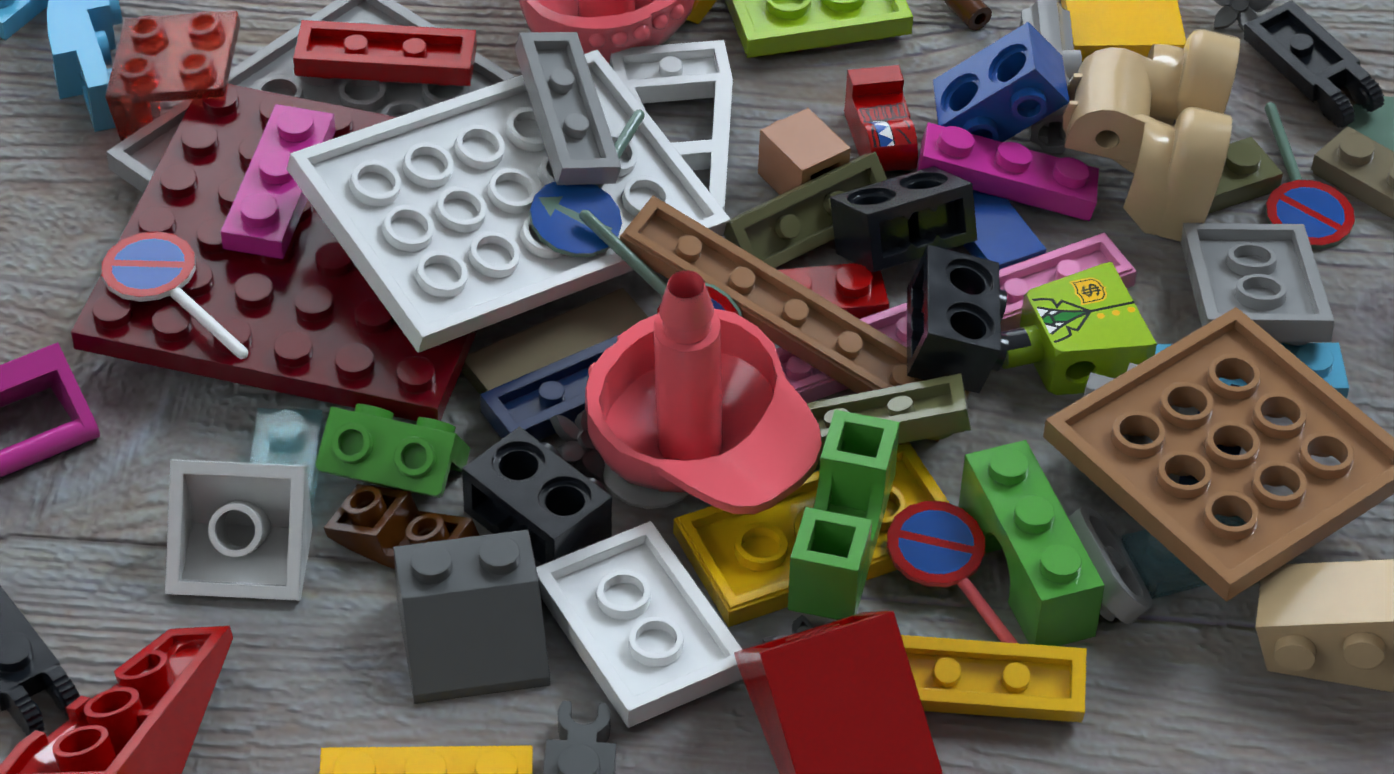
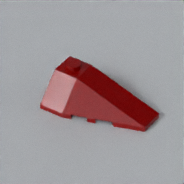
(142, 720)

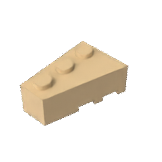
(1330, 622)

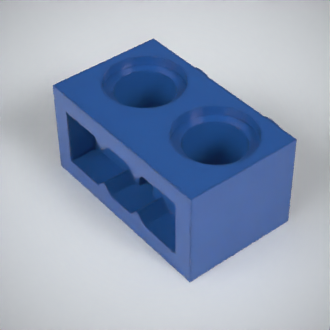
(1003, 86)

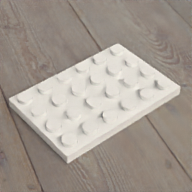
(444, 200)

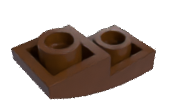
(380, 518)

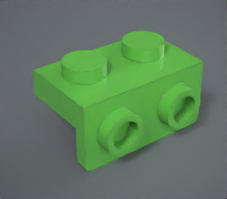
(390, 452)

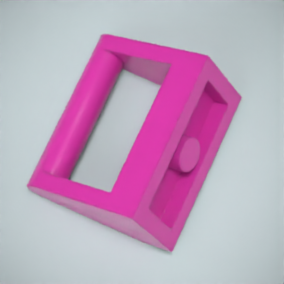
(31, 375)

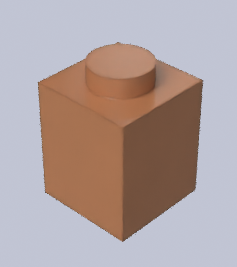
(799, 151)

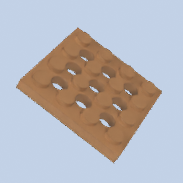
(1228, 484)

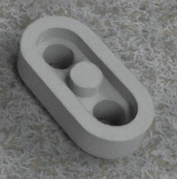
(1124, 590)

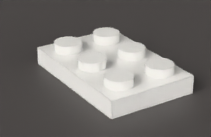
(639, 623)

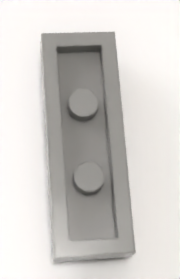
(567, 108)

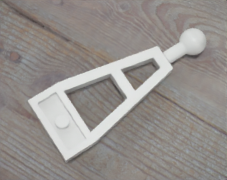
(680, 74)

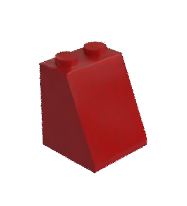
(840, 699)

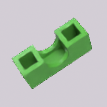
(849, 507)
(1050, 572)

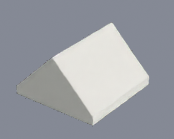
(237, 529)

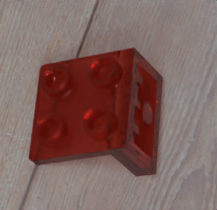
(169, 62)

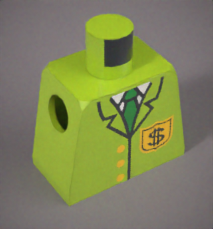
(1078, 329)

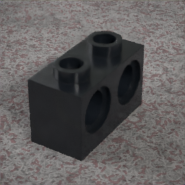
(901, 216)
(955, 318)
(533, 489)

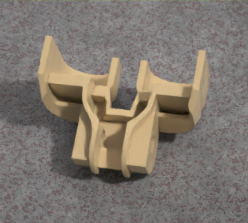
(1117, 113)

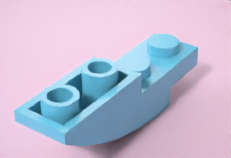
(80, 48)

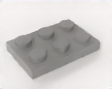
(1263, 273)

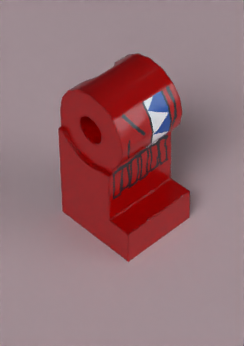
(880, 117)

